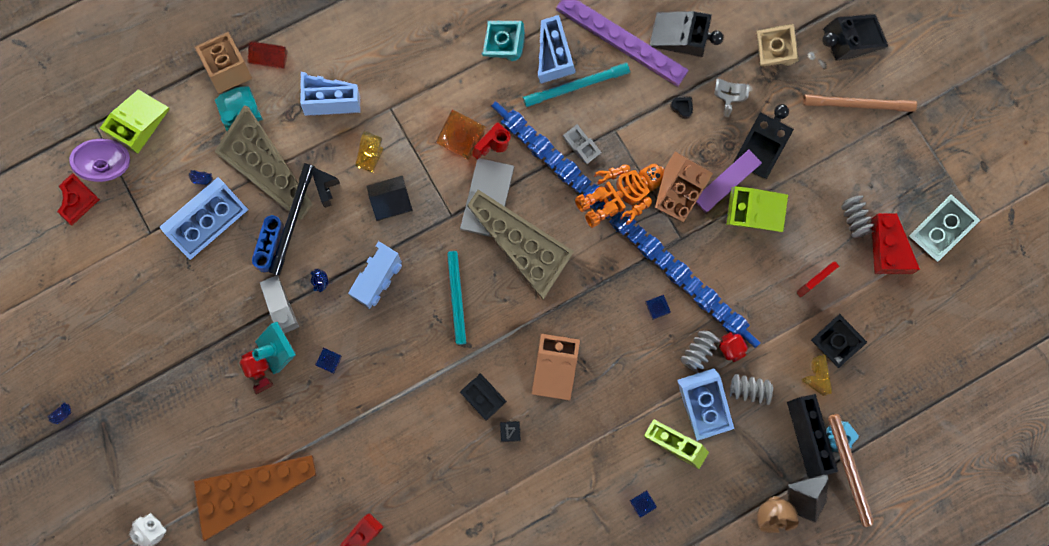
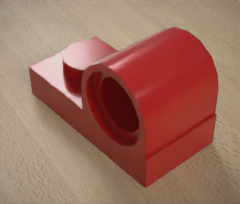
(490, 141)
(363, 532)

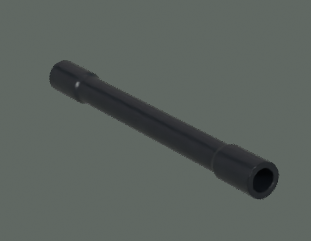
(304, 180)

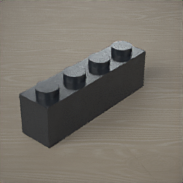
(812, 436)

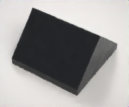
(389, 198)
(809, 497)

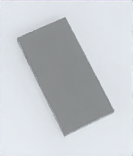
(493, 180)

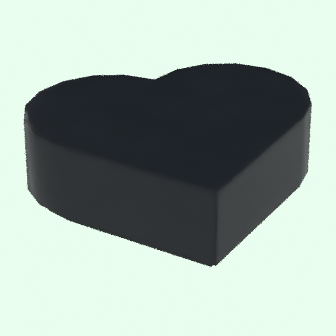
(682, 106)

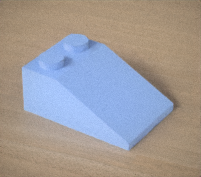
(706, 404)

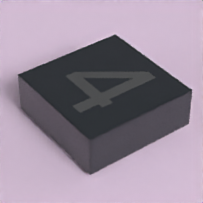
(510, 431)

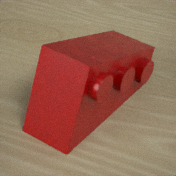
(891, 247)

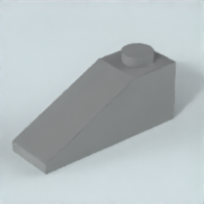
(279, 304)

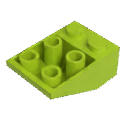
(134, 120)
(757, 209)

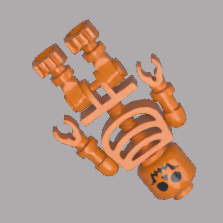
(634, 192)

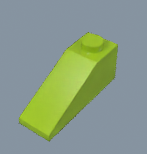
(677, 444)

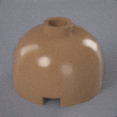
(777, 514)

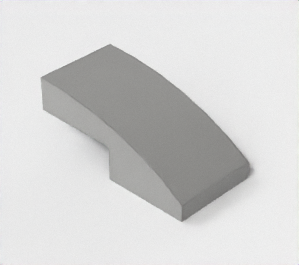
(581, 145)

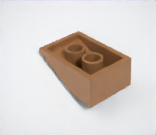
(223, 62)

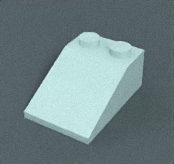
(944, 227)

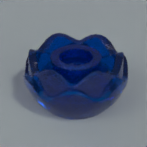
(200, 177)
(319, 280)
(60, 414)

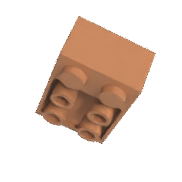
(681, 186)
(555, 367)

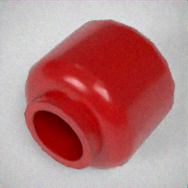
(733, 347)
(253, 368)

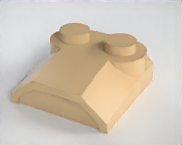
(777, 45)

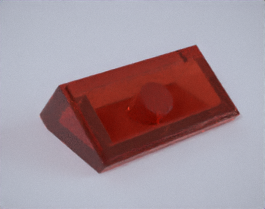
(267, 54)

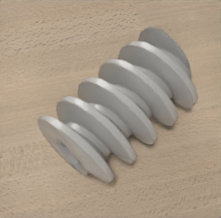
(857, 216)
(698, 351)
(751, 388)

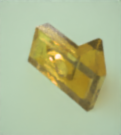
(369, 151)
(821, 381)

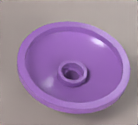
(99, 160)

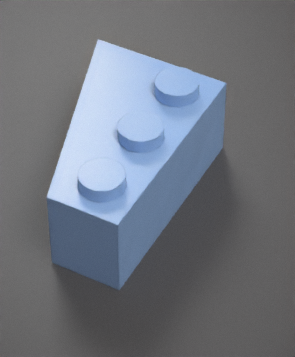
(554, 54)
(327, 96)
(376, 276)

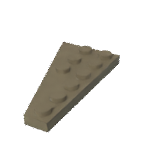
(256, 157)
(529, 248)

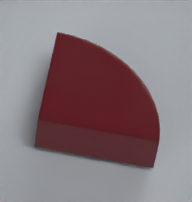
(264, 384)

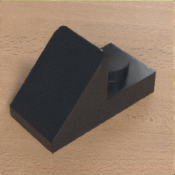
(324, 180)

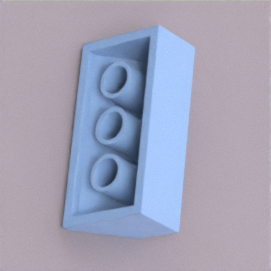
(203, 218)

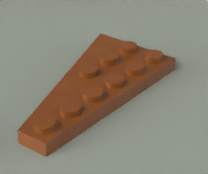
(238, 494)

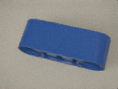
(261, 249)

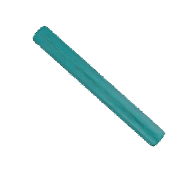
(456, 295)

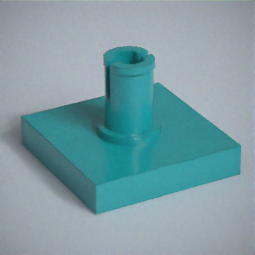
(274, 347)

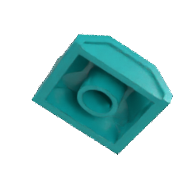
(504, 39)
(232, 102)

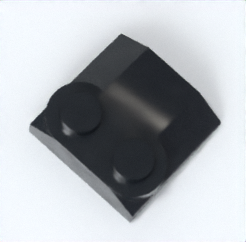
(839, 340)

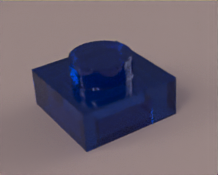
(658, 307)
(328, 360)
(643, 504)

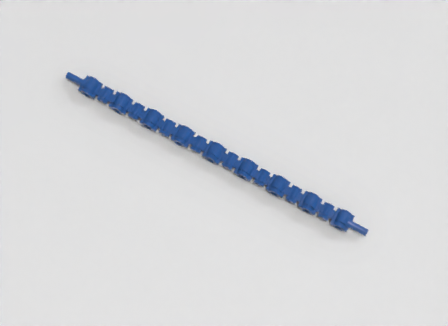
(649, 246)

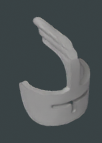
(737, 89)

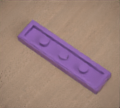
(729, 178)

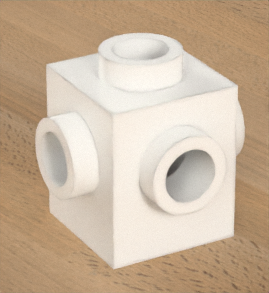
(147, 531)

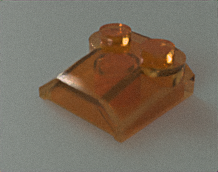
(461, 134)

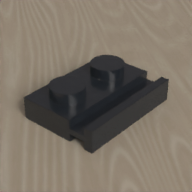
(483, 397)

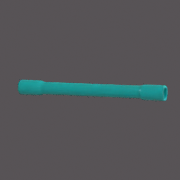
(613, 72)

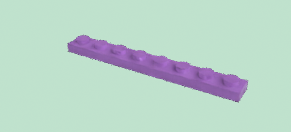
(623, 40)

